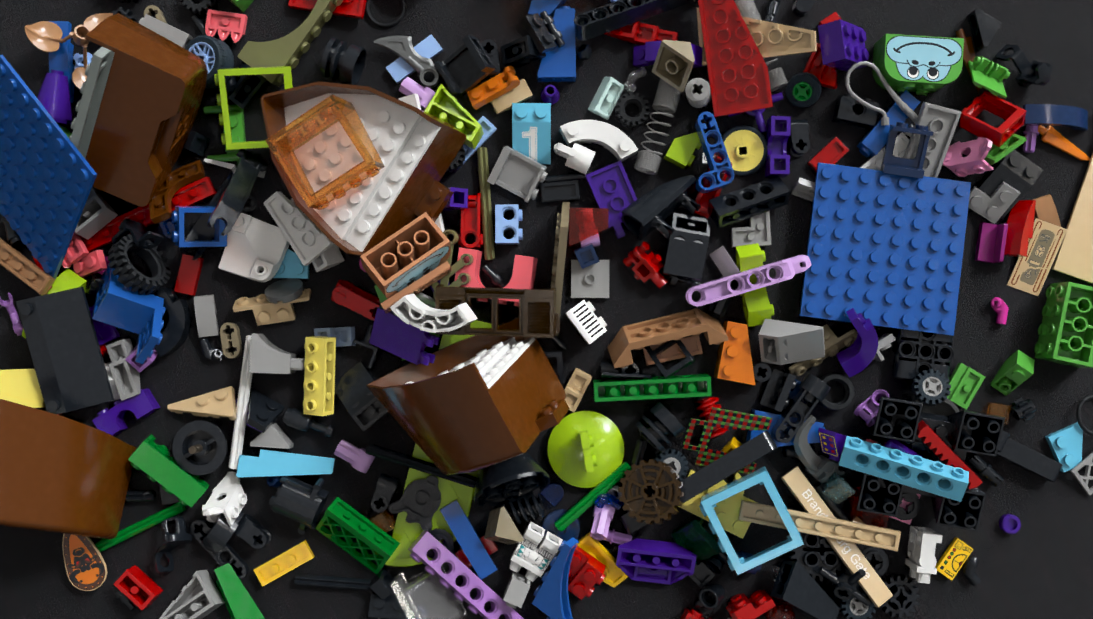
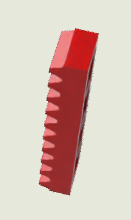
(944, 452)

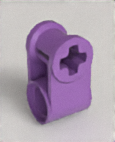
(869, 408)

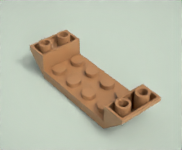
(663, 329)

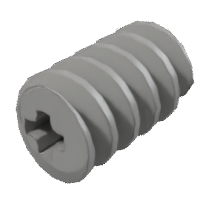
(701, 86)

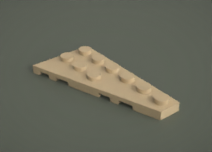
(772, 38)

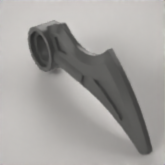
(403, 48)

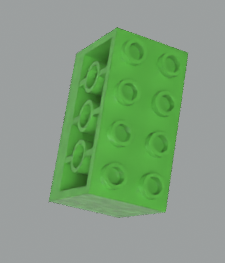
(1067, 325)

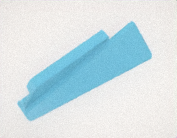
(283, 464)

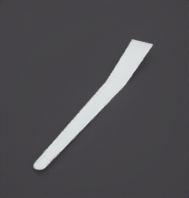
(228, 165)

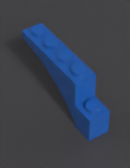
(553, 595)

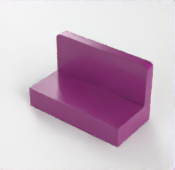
(991, 242)

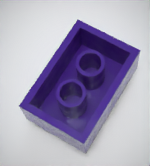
(842, 45)

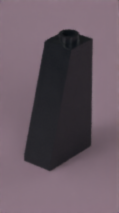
(802, 592)

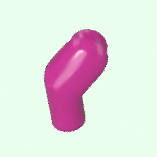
(1001, 309)

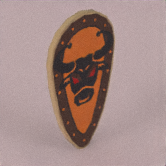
(83, 562)

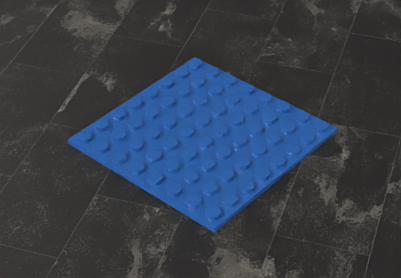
(40, 173)
(885, 248)

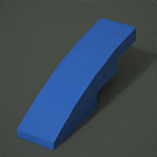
(63, 58)
(468, 539)

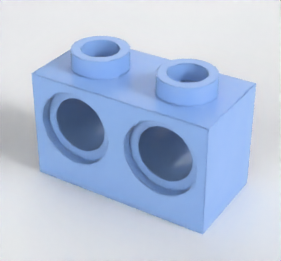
(502, 224)

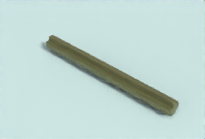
(486, 209)

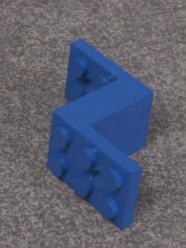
(130, 312)

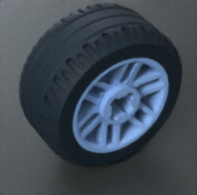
(215, 55)

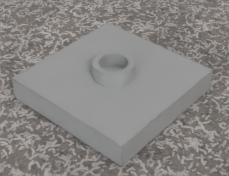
(590, 281)

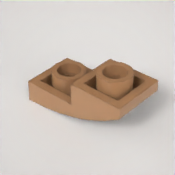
(1046, 210)

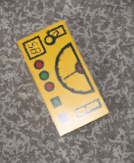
(953, 558)

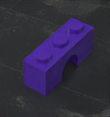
(776, 137)
(112, 419)

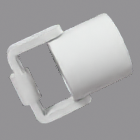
(577, 157)

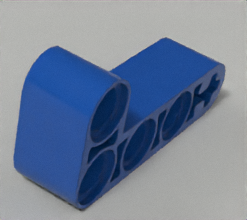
(710, 150)

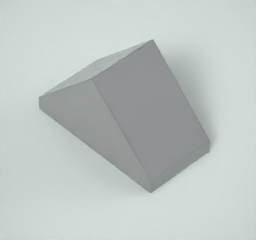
(273, 438)

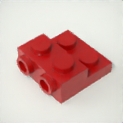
(584, 573)
(743, 608)

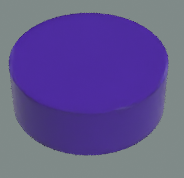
(1010, 523)

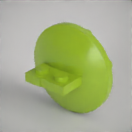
(585, 448)

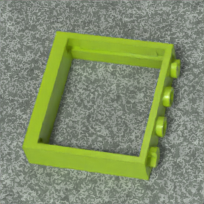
(222, 100)

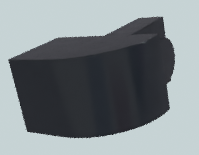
(220, 532)

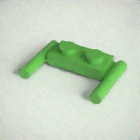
(237, 130)

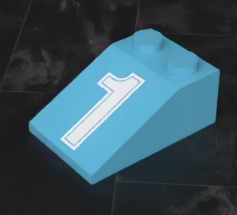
(532, 130)

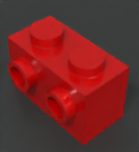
(138, 587)

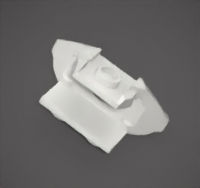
(230, 505)

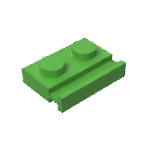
(964, 385)

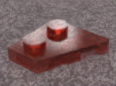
(586, 223)

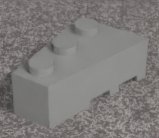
(196, 599)

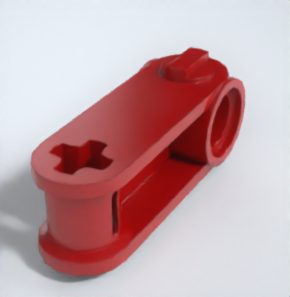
(471, 223)
(355, 299)

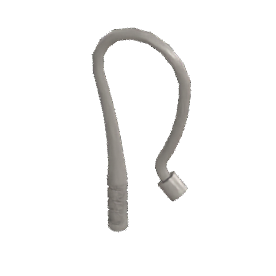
(902, 105)

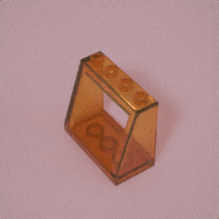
(310, 125)

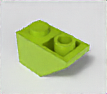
(682, 149)

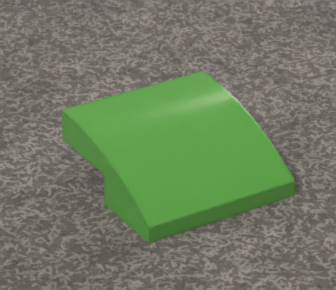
(997, 153)

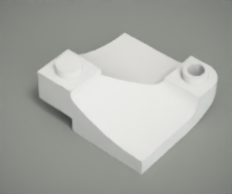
(254, 248)

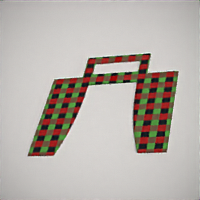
(723, 419)

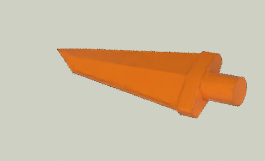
(1057, 140)

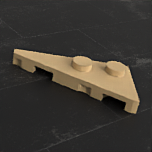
(211, 404)

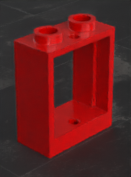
(1011, 113)

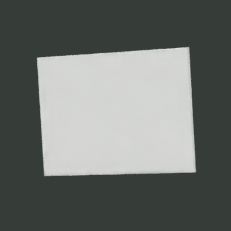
(724, 262)

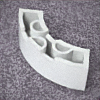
(600, 133)
(430, 319)

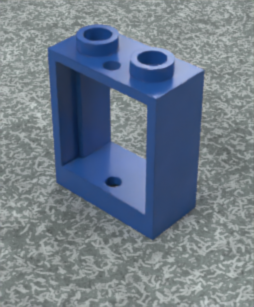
(178, 234)

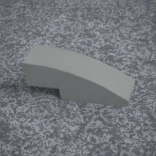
(124, 375)

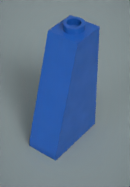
(561, 62)
(813, 436)

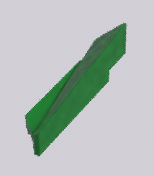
(235, 595)

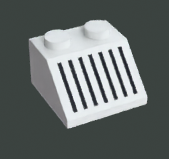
(586, 322)

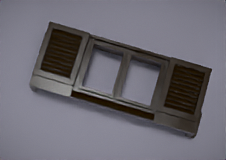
(536, 310)

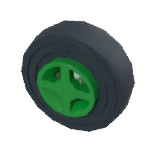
(803, 96)

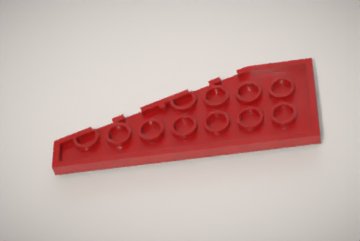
(734, 62)

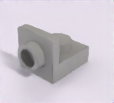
(883, 344)

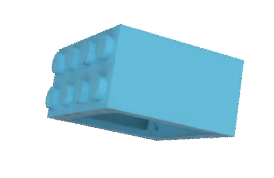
(707, 506)

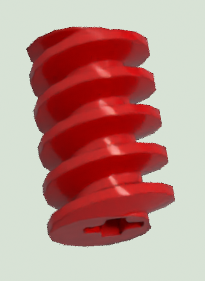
(706, 406)

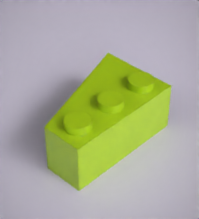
(448, 109)

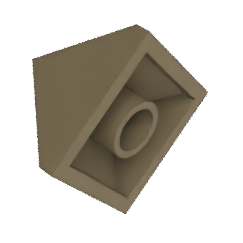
(674, 63)
(502, 528)

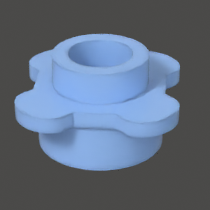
(79, 58)

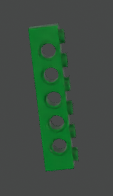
(652, 388)

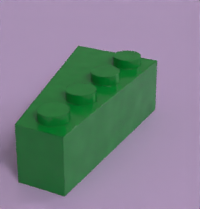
(161, 467)

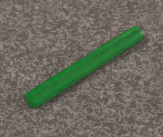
(589, 499)
(141, 526)

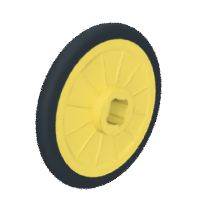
(755, 147)

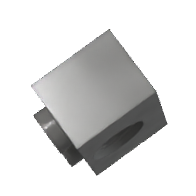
(516, 590)

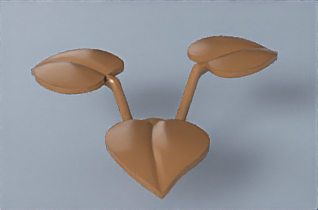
(48, 35)

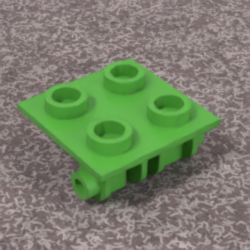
(988, 75)

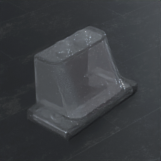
(426, 598)

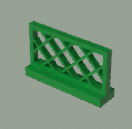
(359, 527)

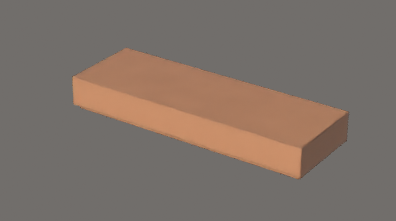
(674, 352)

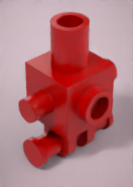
(646, 265)

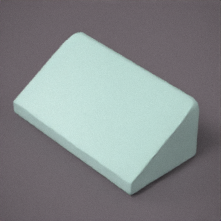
(606, 97)

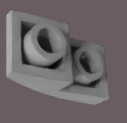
(206, 315)

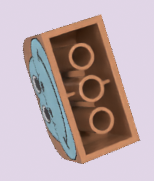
(406, 255)

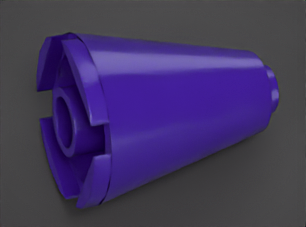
(56, 96)

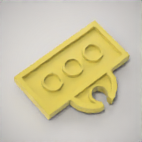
(726, 510)

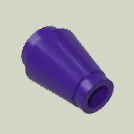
(550, 98)

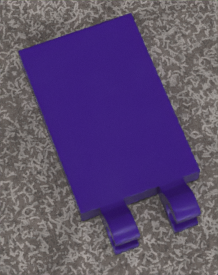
(612, 192)
(402, 339)

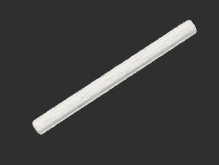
(242, 407)

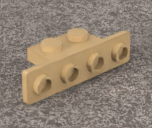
(268, 312)

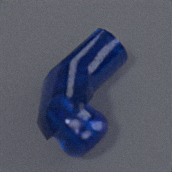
(605, 499)

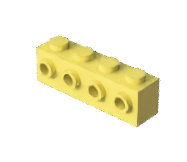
(319, 375)

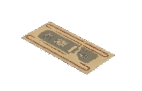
(1032, 270)

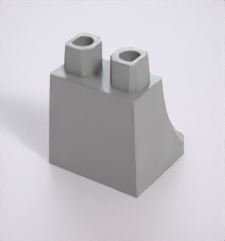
(270, 359)

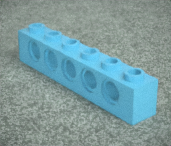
(915, 473)

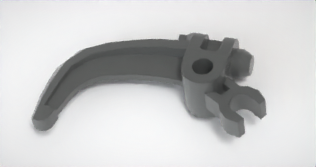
(818, 466)

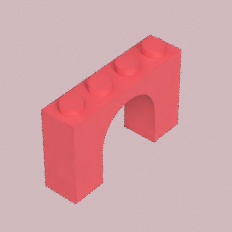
(522, 275)

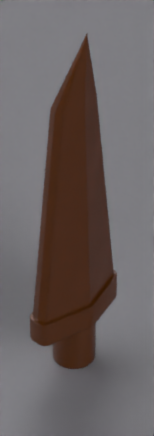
(968, 51)

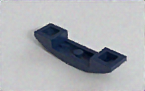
(1056, 115)

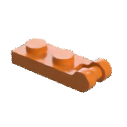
(493, 88)

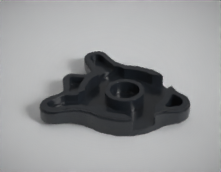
(420, 501)

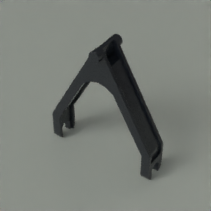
(228, 200)

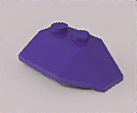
(655, 561)

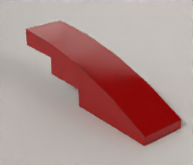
(640, 33)

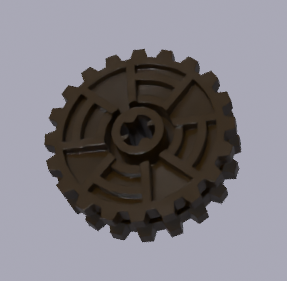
(666, 495)

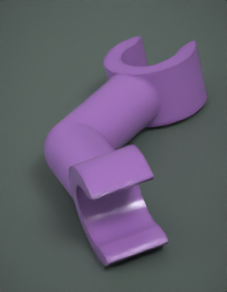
(17, 326)

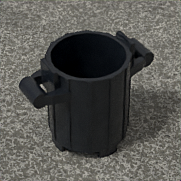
(300, 501)

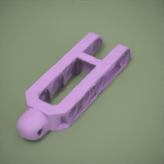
(720, 288)

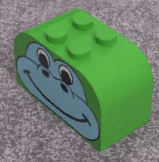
(917, 62)

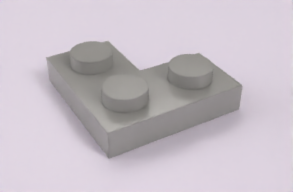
(992, 206)
(758, 232)

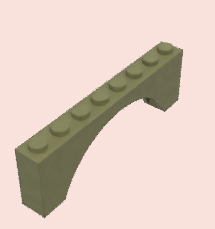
(290, 48)

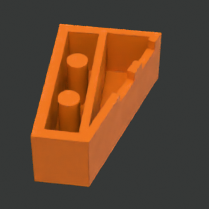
(734, 355)

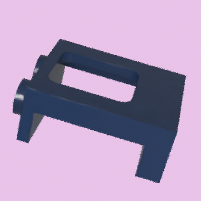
(906, 166)

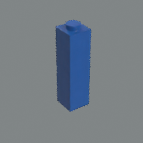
(877, 135)

